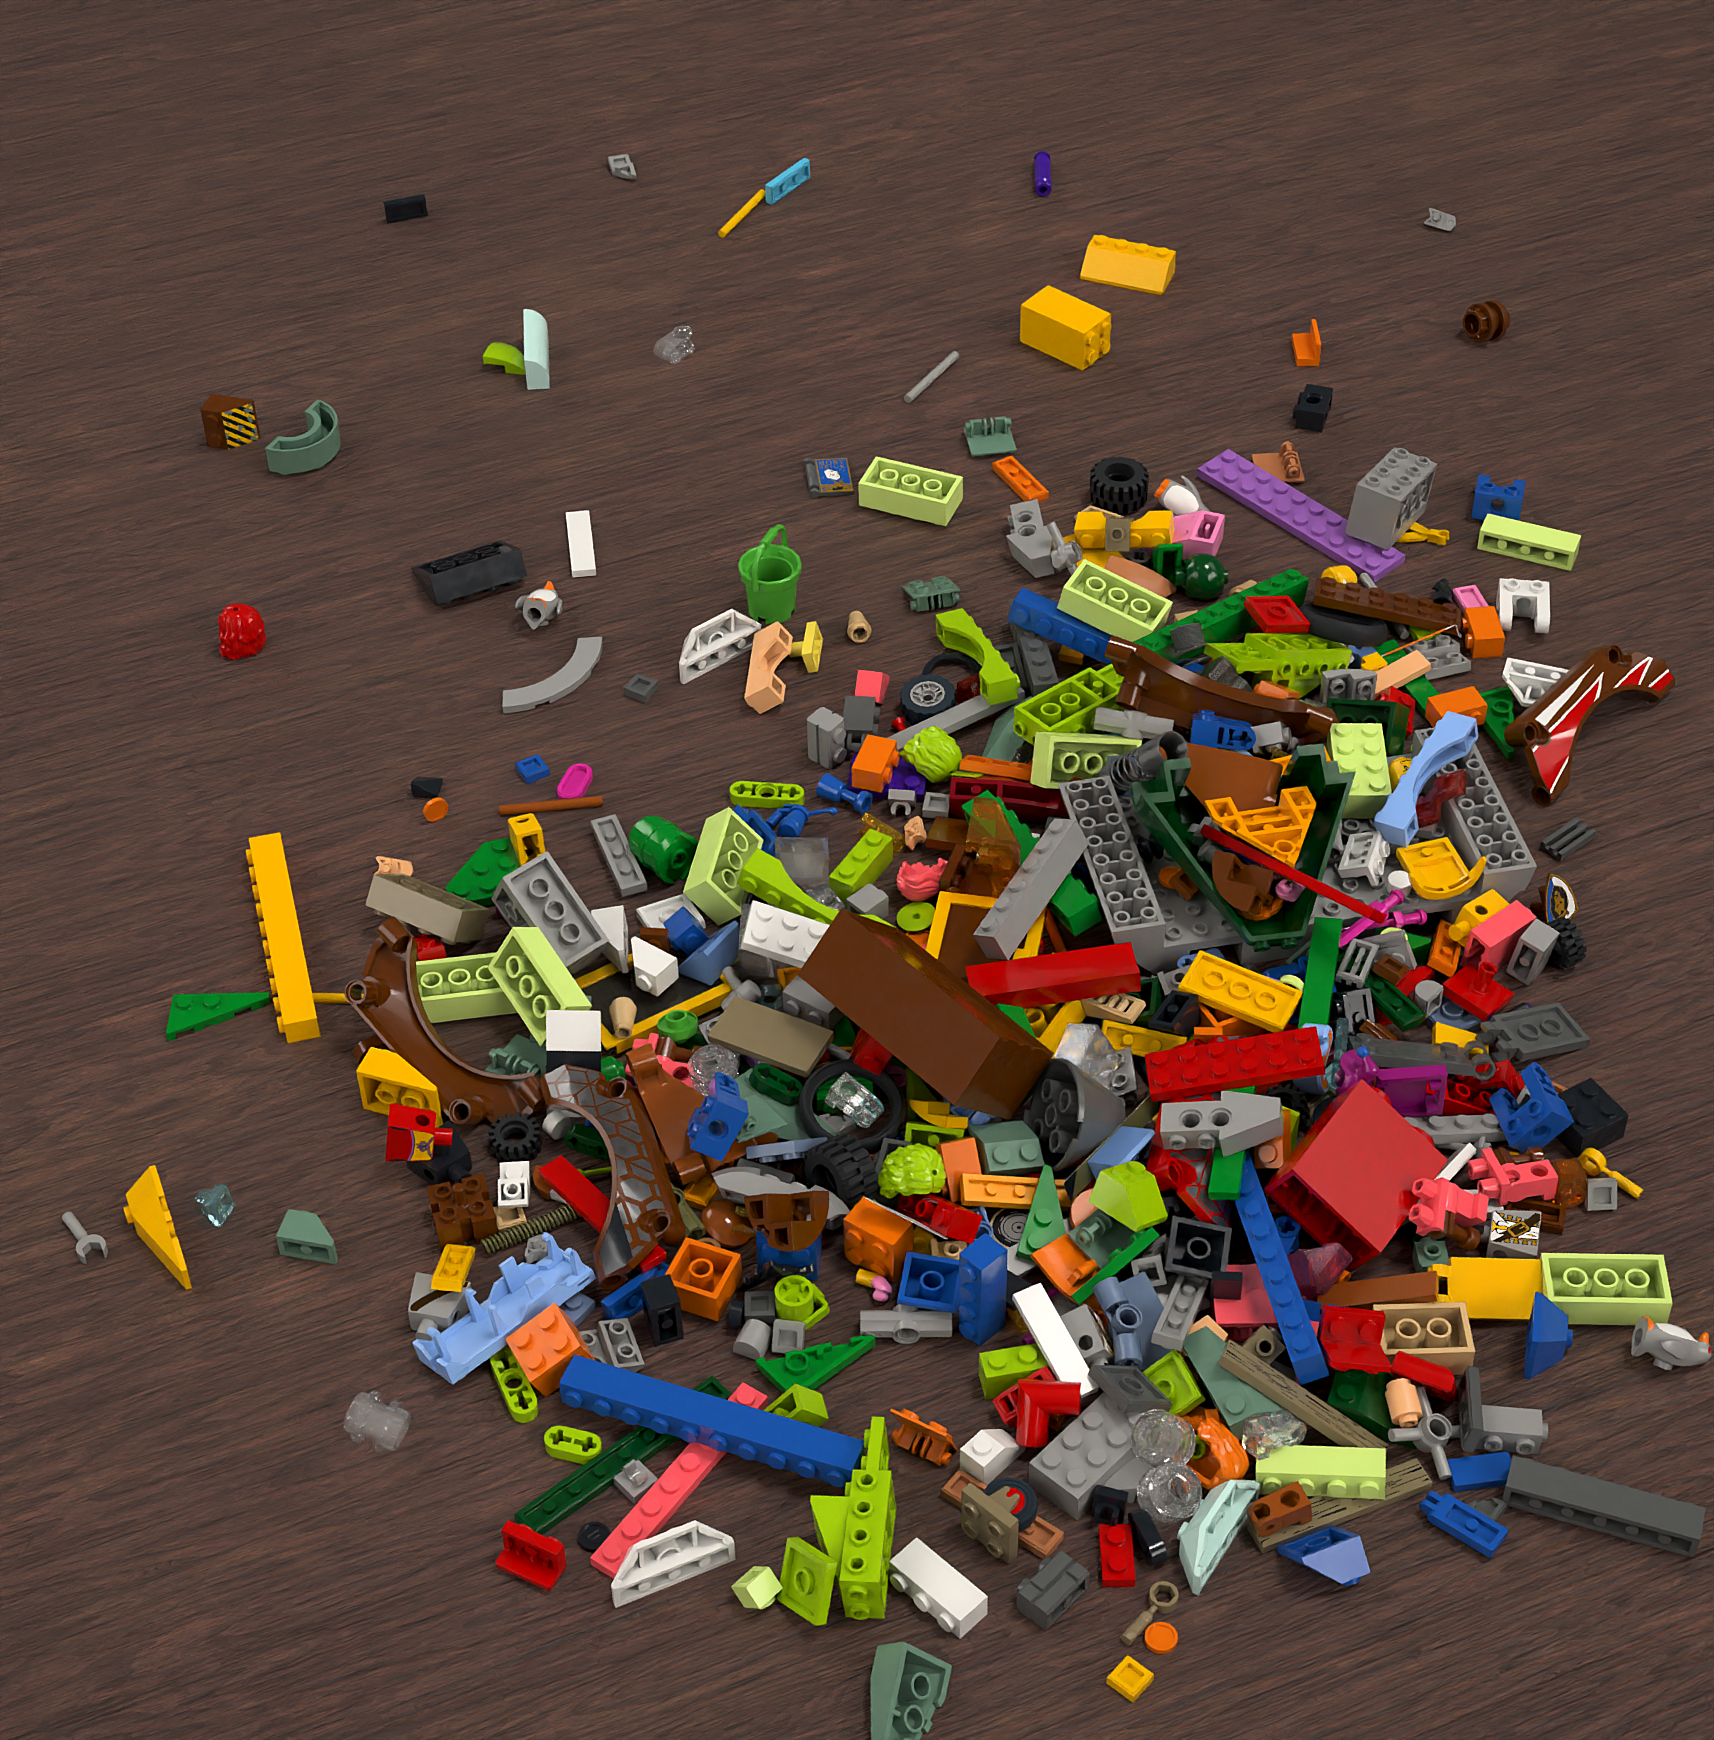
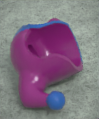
(1354, 1067)

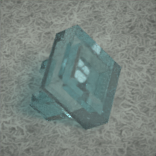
(216, 1203)

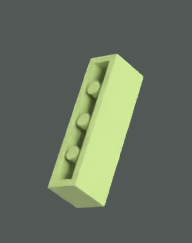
(1529, 542)
(1325, 1471)

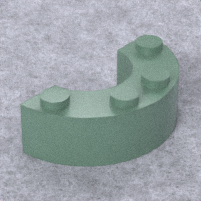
(310, 449)

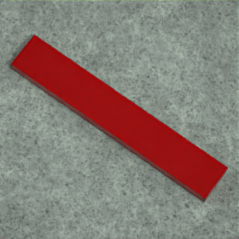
(588, 1201)

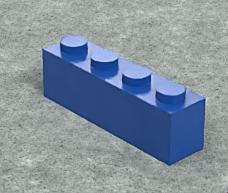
(982, 1289)

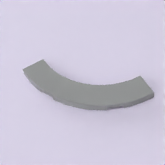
(561, 683)

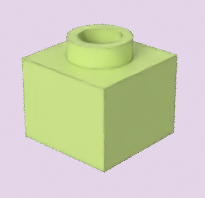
(757, 1588)

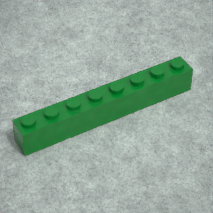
(1071, 901)

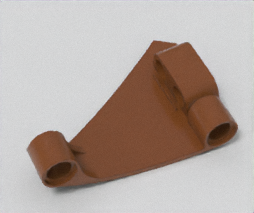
(1225, 774)
(670, 1108)

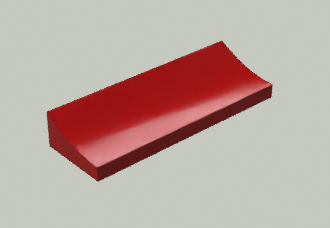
(1058, 976)

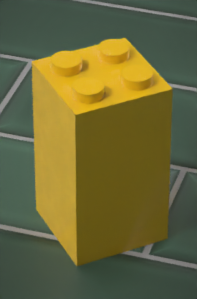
(1065, 327)

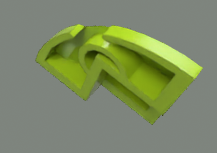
(505, 355)

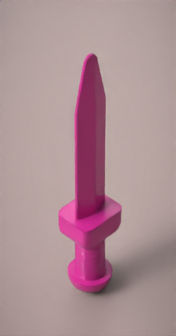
(1395, 897)
(1398, 920)

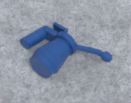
(793, 818)

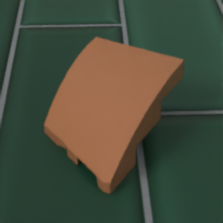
(1141, 576)

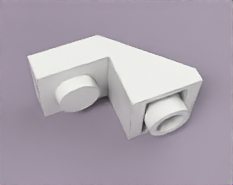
(514, 1184)

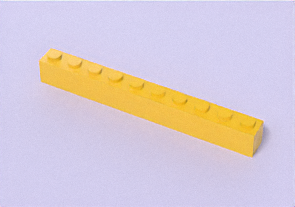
(284, 939)

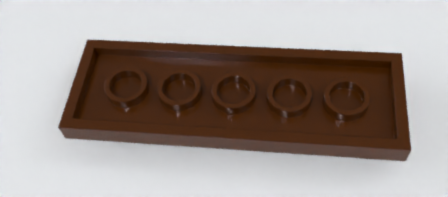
(1386, 606)

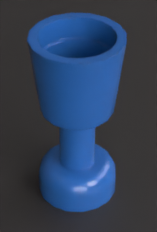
(836, 790)

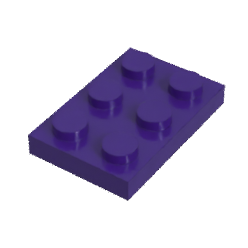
(903, 778)

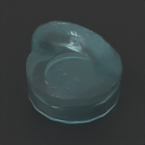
(771, 991)

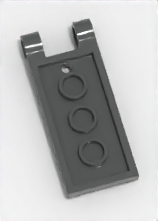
(1411, 1054)

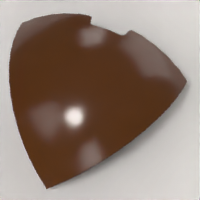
(1243, 885)
(789, 1220)

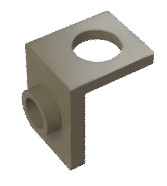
(1118, 533)

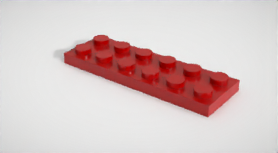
(1234, 1064)

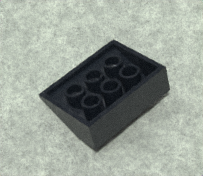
(471, 572)

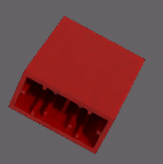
(1355, 1173)

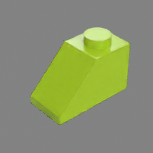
(800, 1405)

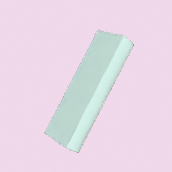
(536, 350)

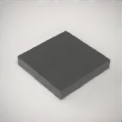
(1129, 1388)

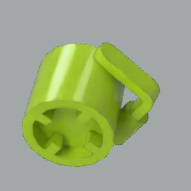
(796, 1301)

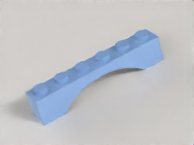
(1449, 741)

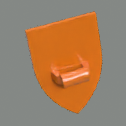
(1067, 1268)

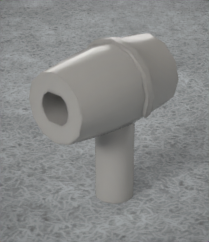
(746, 990)

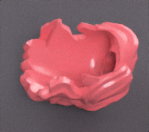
(919, 881)

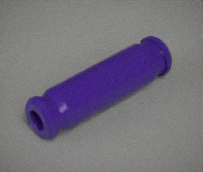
(1042, 169)

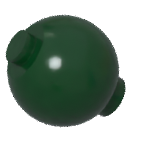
(1201, 577)

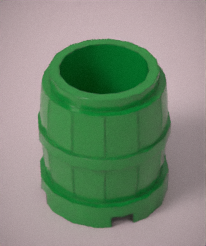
(663, 848)

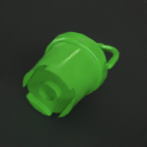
(771, 578)

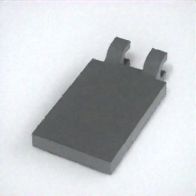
(1533, 1033)

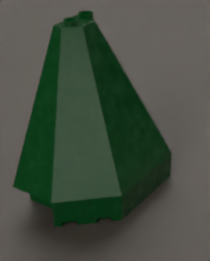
(1170, 809)

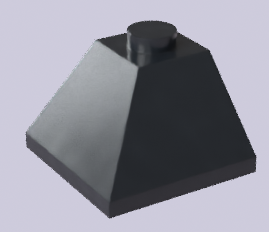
(1196, 1248)

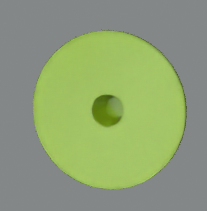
(916, 916)

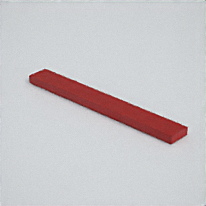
(1293, 874)

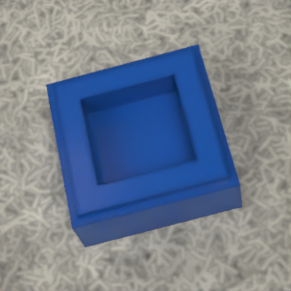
(532, 769)

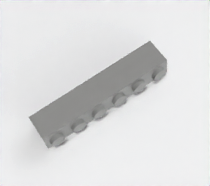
(1031, 889)

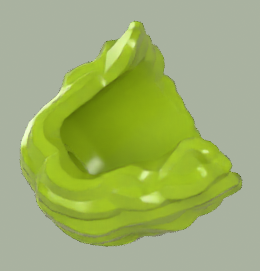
(933, 754)
(912, 1171)

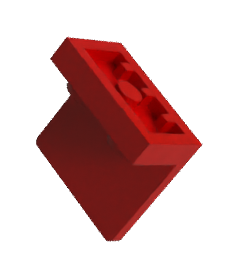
(1353, 1339)

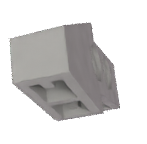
(1030, 539)
(1232, 1123)

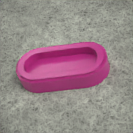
(575, 782)

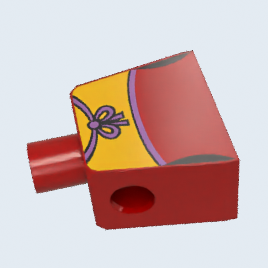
(413, 1134)

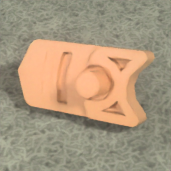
(914, 832)
(394, 866)

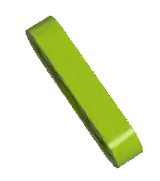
(747, 799)
(512, 1395)

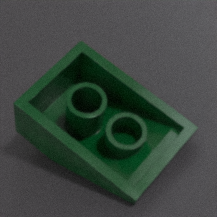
(1390, 714)
(1363, 1401)

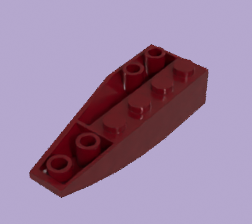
(1026, 800)

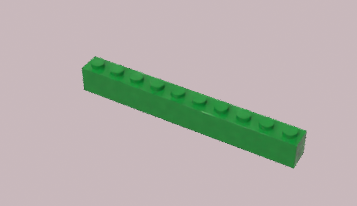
(1229, 616)

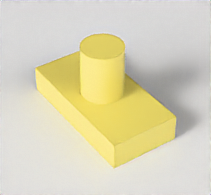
(809, 648)

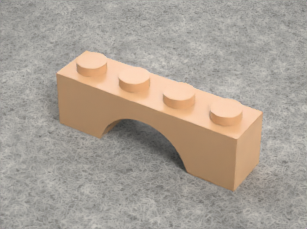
(769, 648)

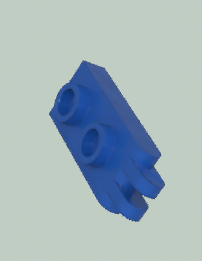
(1464, 1522)

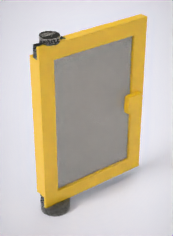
(684, 994)

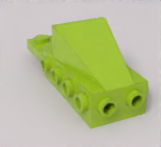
(1283, 658)
(1069, 705)
(860, 1529)

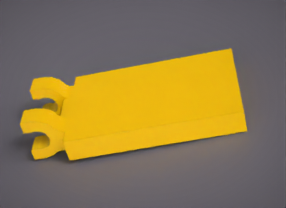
(1491, 1286)

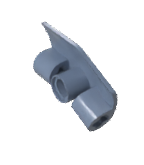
(1138, 1306)

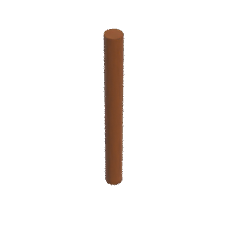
(550, 805)

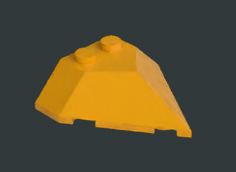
(1272, 829)

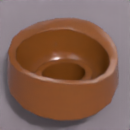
(718, 1220)

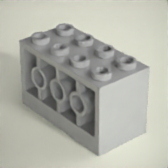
(1391, 498)
(545, 899)

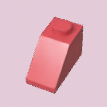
(872, 685)

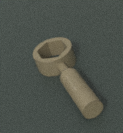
(1146, 1617)

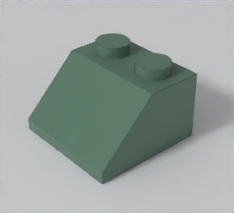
(1007, 1148)

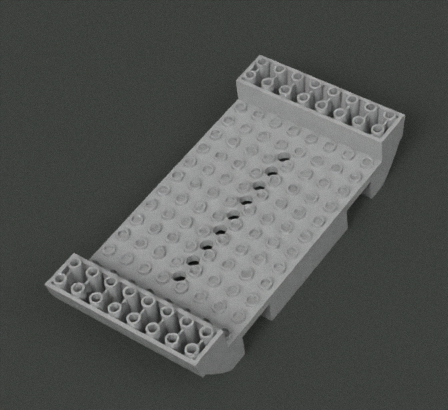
(1168, 926)

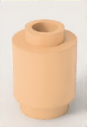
(1403, 1403)

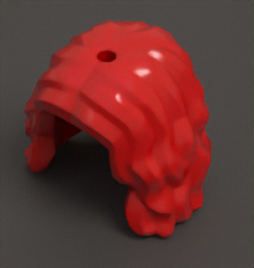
(240, 631)

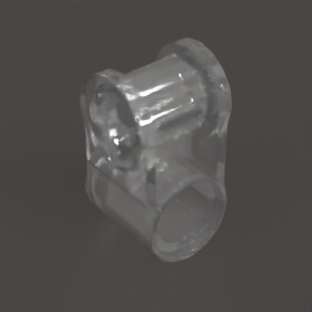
(675, 345)

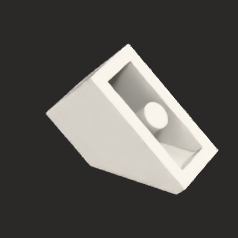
(653, 967)
(989, 1454)

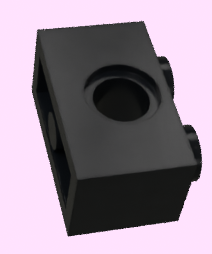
(1313, 407)
(662, 1310)

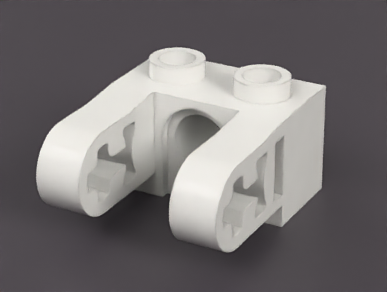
(1523, 599)

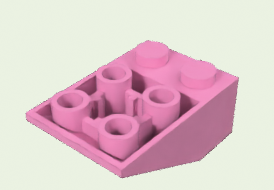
(1198, 533)

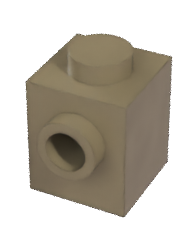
(1265, 1344)

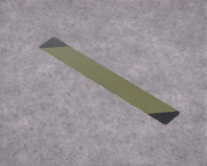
(1083, 1175)

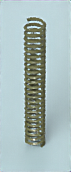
(530, 1229)

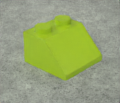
(1129, 1196)

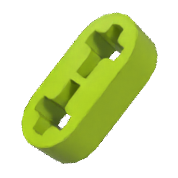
(572, 1447)

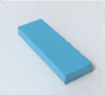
(787, 181)

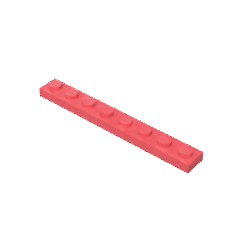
(666, 1494)

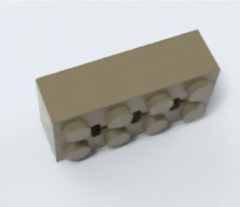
(427, 908)

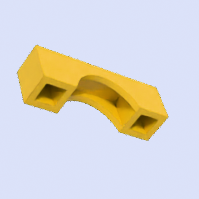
(1147, 532)

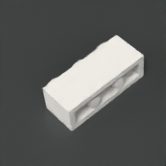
(937, 1588)

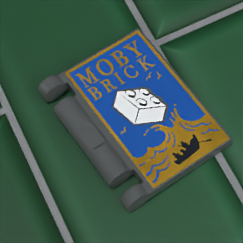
(828, 477)

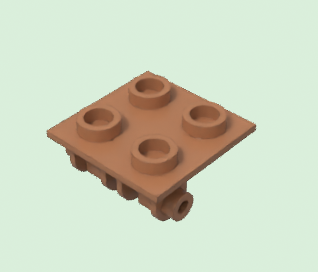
(1282, 465)

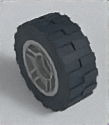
(926, 697)

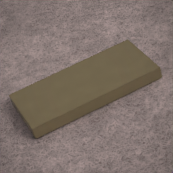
(771, 1036)

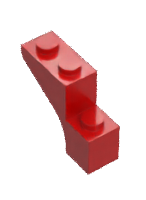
(869, 1053)

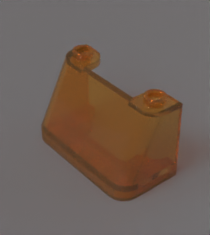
(997, 849)

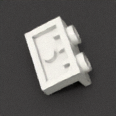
(1365, 856)

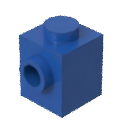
(685, 931)

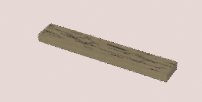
(1296, 1399)
(1401, 1483)

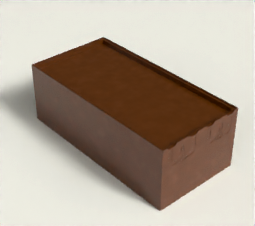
(925, 1015)

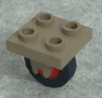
(998, 1514)

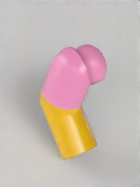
(875, 1281)

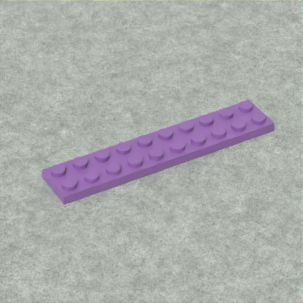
(1297, 514)

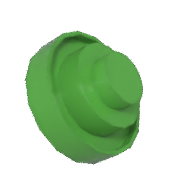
(678, 1025)

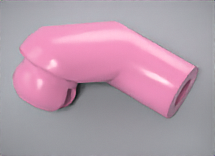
(1289, 892)

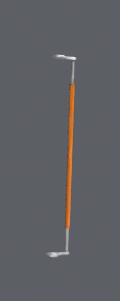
(1421, 639)

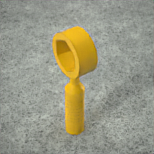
(1600, 1166)

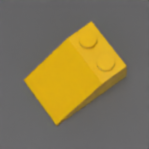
(390, 1079)

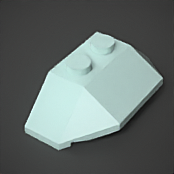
(1214, 1528)

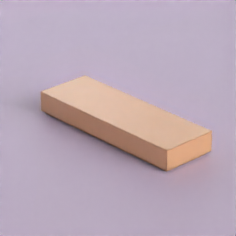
(1401, 672)

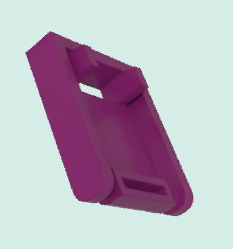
(1408, 1087)

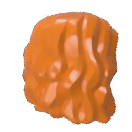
(1223, 1456)

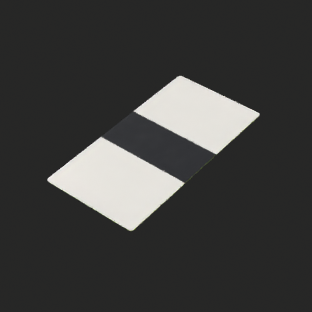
(573, 1040)

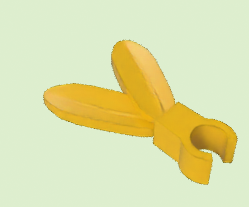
(1421, 533)

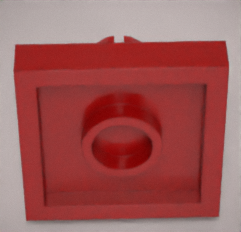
(1276, 614)
(1477, 991)

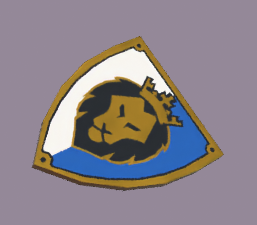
(1556, 899)

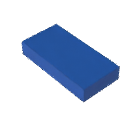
(1479, 1471)

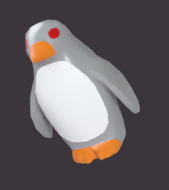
(1179, 498)
(540, 606)
(1669, 1344)

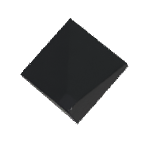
(426, 787)

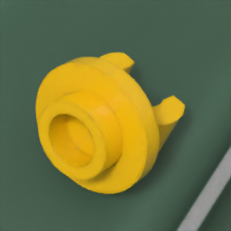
(922, 1240)

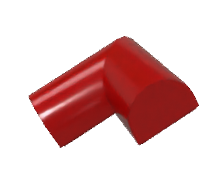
(1436, 1379)
(1037, 1401)

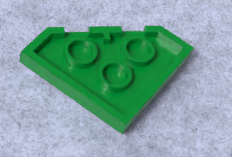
(484, 871)

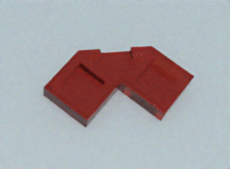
(1445, 788)

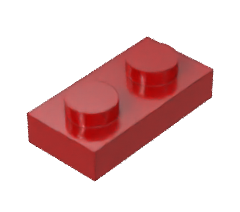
(1116, 1555)

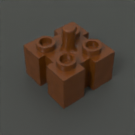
(462, 1211)

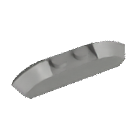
(746, 1181)

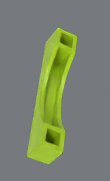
(960, 633)
(769, 881)

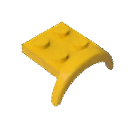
(1437, 869)

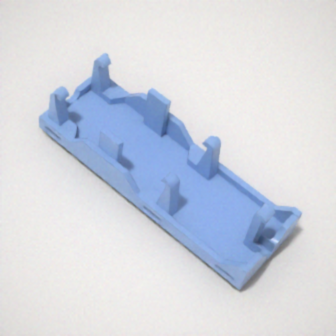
(512, 1303)

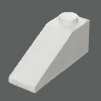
(615, 926)

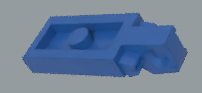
(760, 826)
(628, 1298)

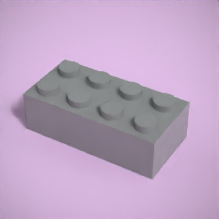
(1084, 1456)

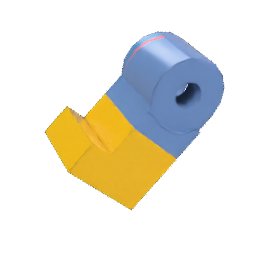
(1366, 658)

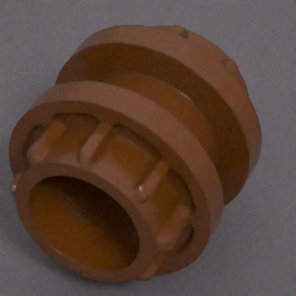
(1486, 321)

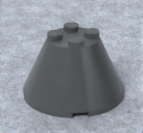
(1071, 1114)

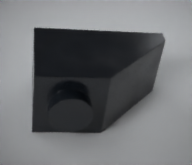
(1177, 1014)

